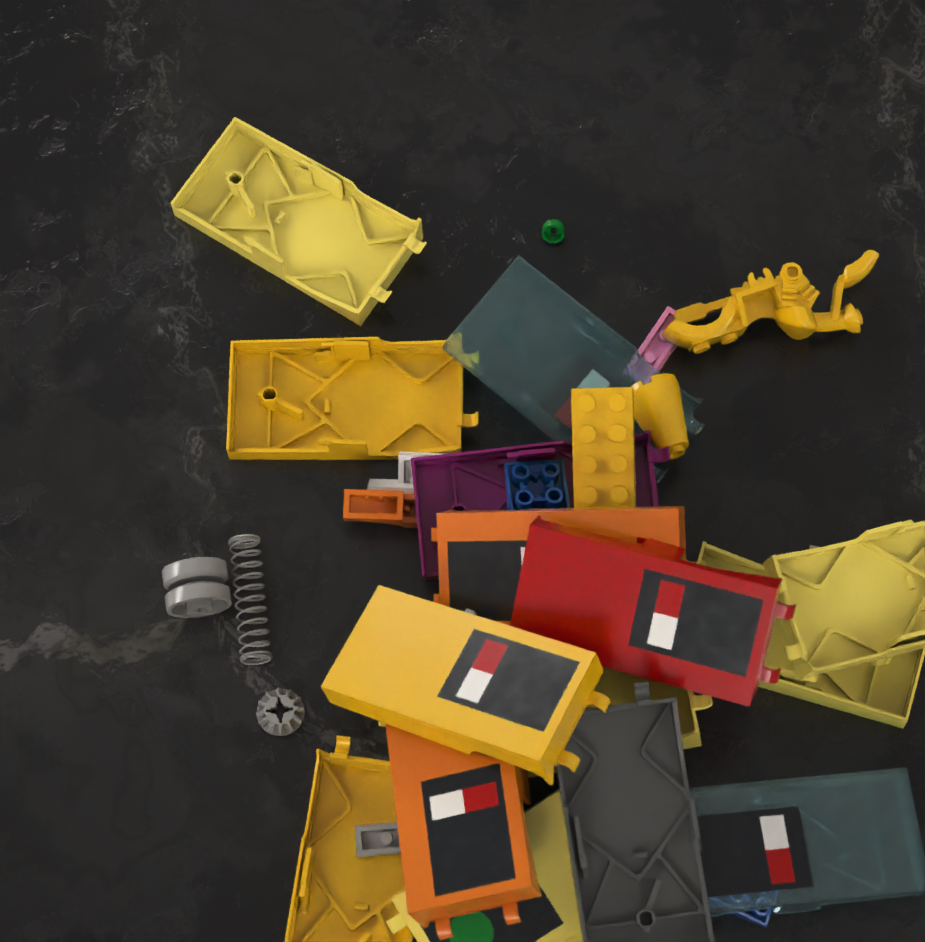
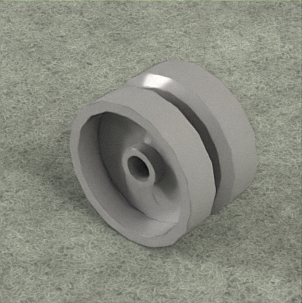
(196, 587)

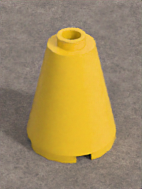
(661, 411)

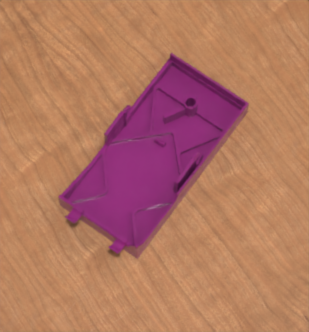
(478, 483)

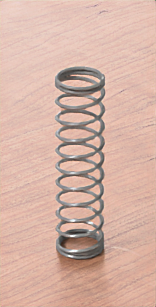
(264, 656)

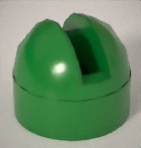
(547, 231)

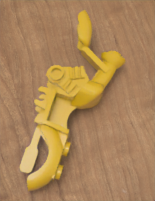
(783, 299)

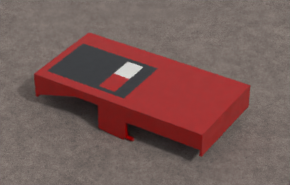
(649, 610)

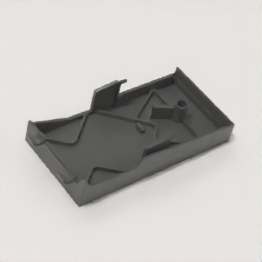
(634, 826)

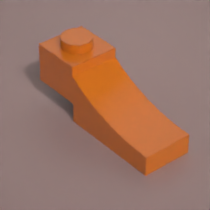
(380, 507)

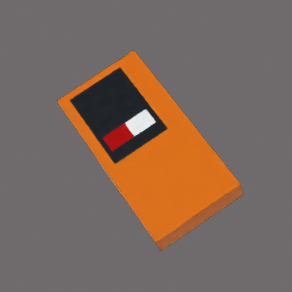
(486, 548)
(459, 831)

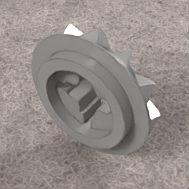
(291, 719)

